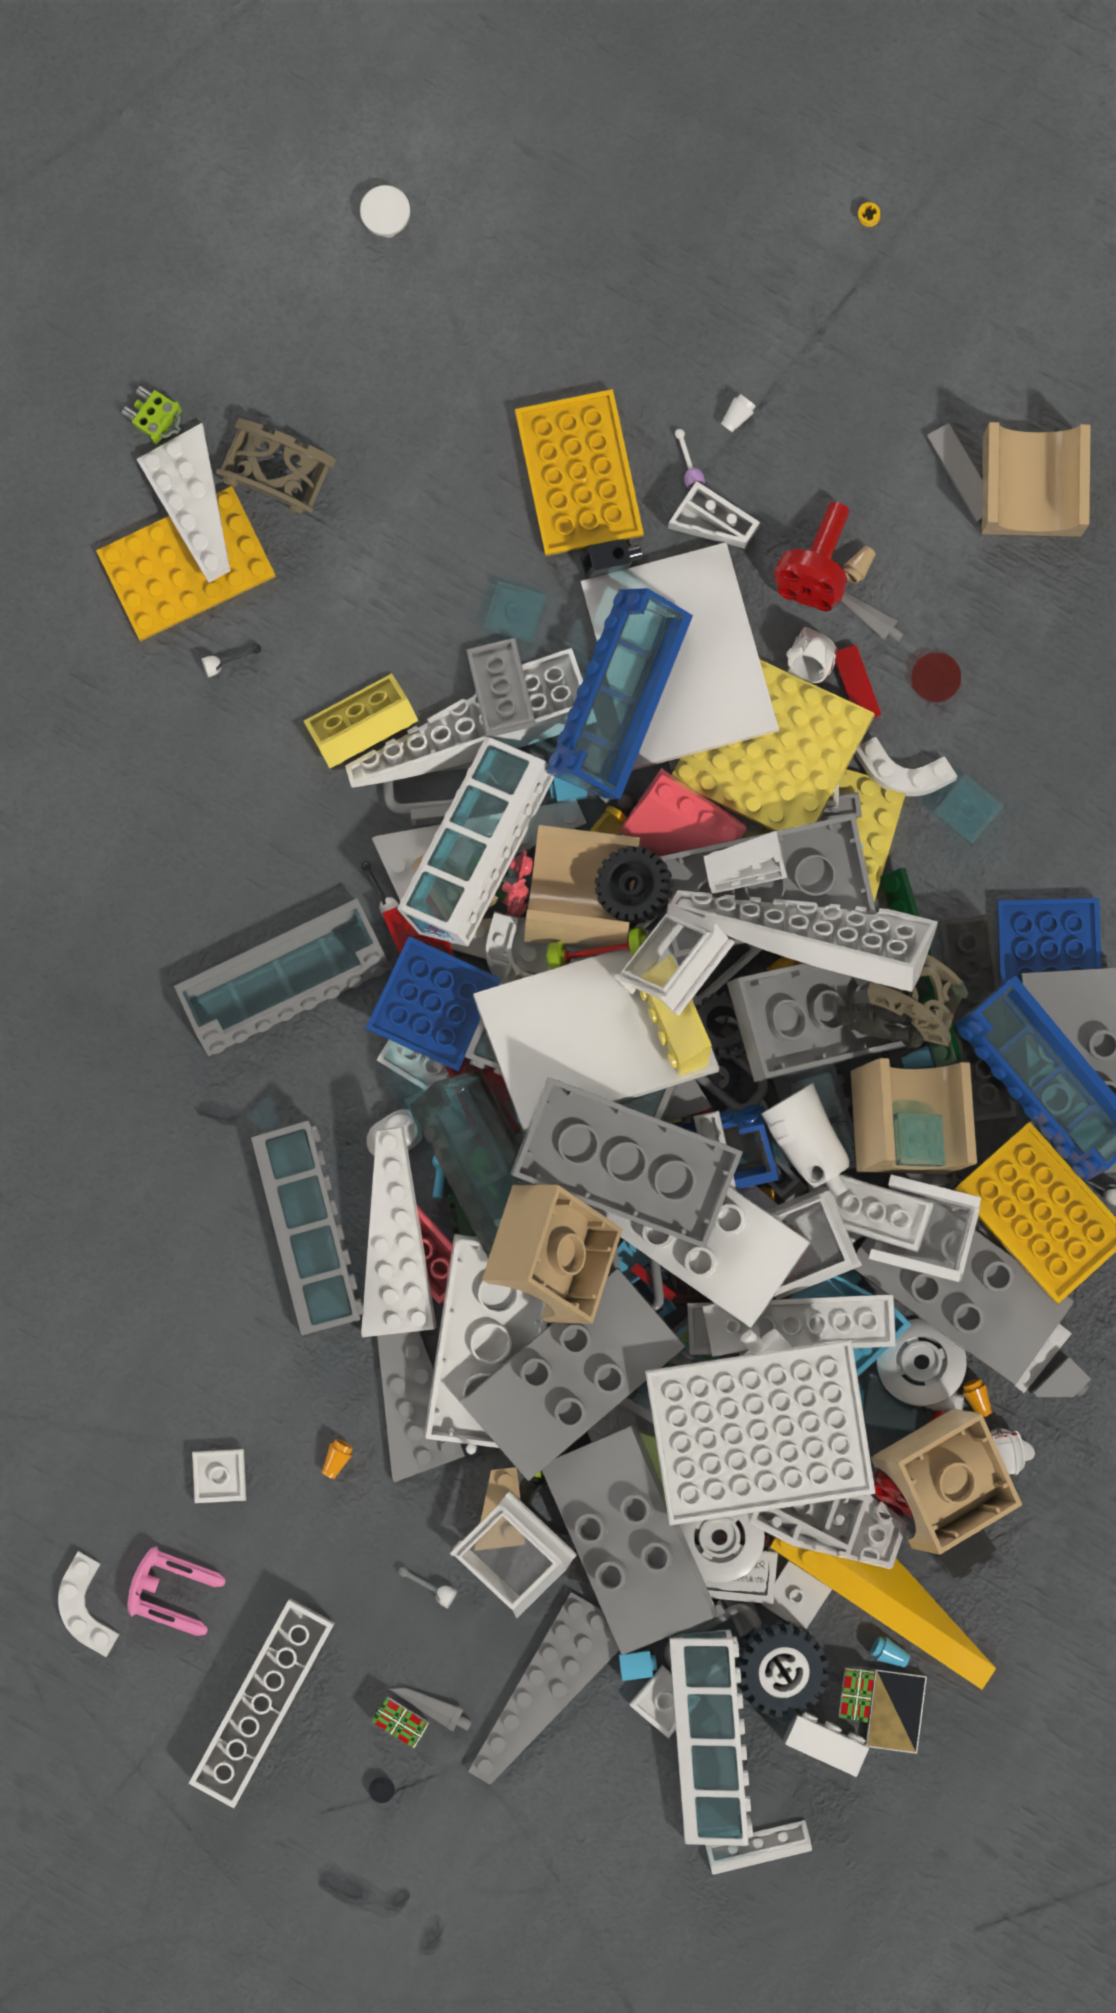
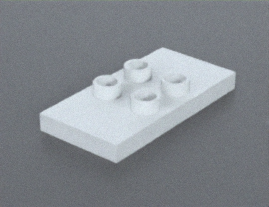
(742, 1261)
(477, 1335)

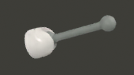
(444, 1594)

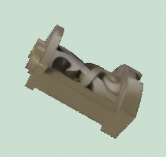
(309, 459)
(933, 1023)

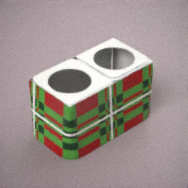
(856, 1693)
(400, 1722)

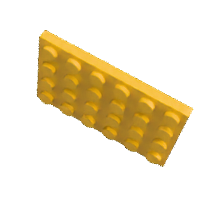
(579, 472)
(162, 580)
(1042, 1213)

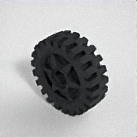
(615, 881)

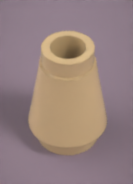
(859, 565)

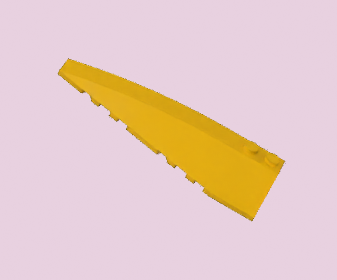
(897, 1602)

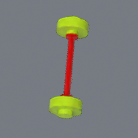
(558, 955)

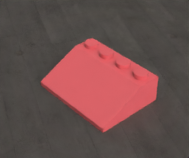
(679, 818)

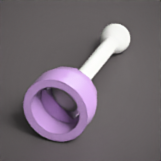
(693, 474)

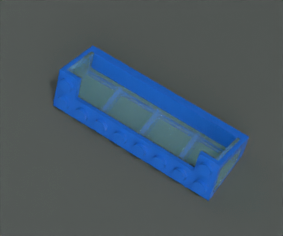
(619, 692)
(1045, 1076)

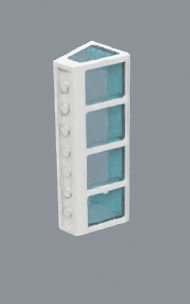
(475, 843)
(710, 1738)

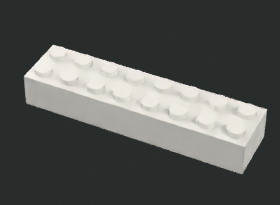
(261, 1703)

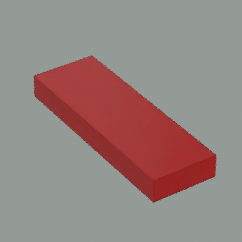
(856, 679)

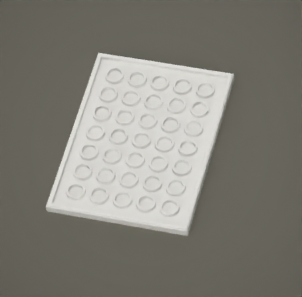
(717, 679)
(578, 1030)
(760, 1432)

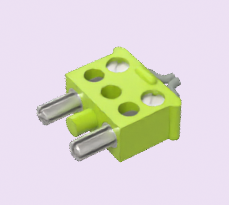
(160, 421)

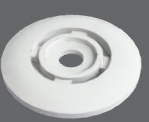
(941, 1376)
(728, 1560)

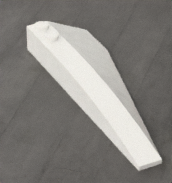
(459, 731)
(876, 947)

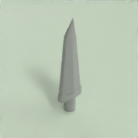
(874, 619)
(440, 1711)

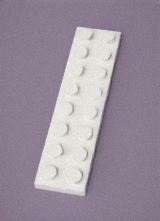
(813, 1321)

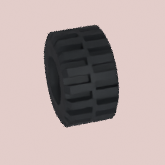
(714, 1008)

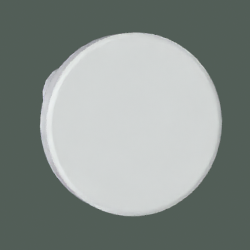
(385, 211)

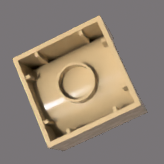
(1035, 481)
(564, 886)
(885, 1090)
(553, 1251)
(950, 1479)

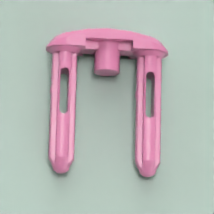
(147, 1582)

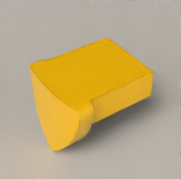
(610, 821)

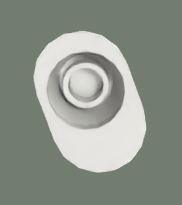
(396, 1119)

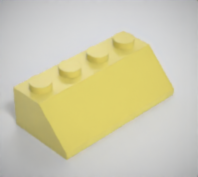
(361, 720)
(682, 1034)

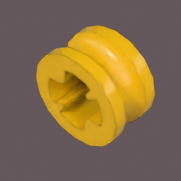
(862, 210)

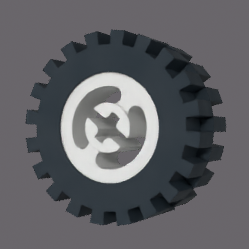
(804, 1653)

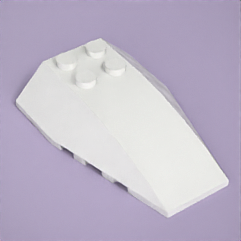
(845, 1528)

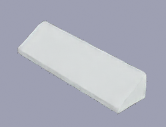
(762, 1847)

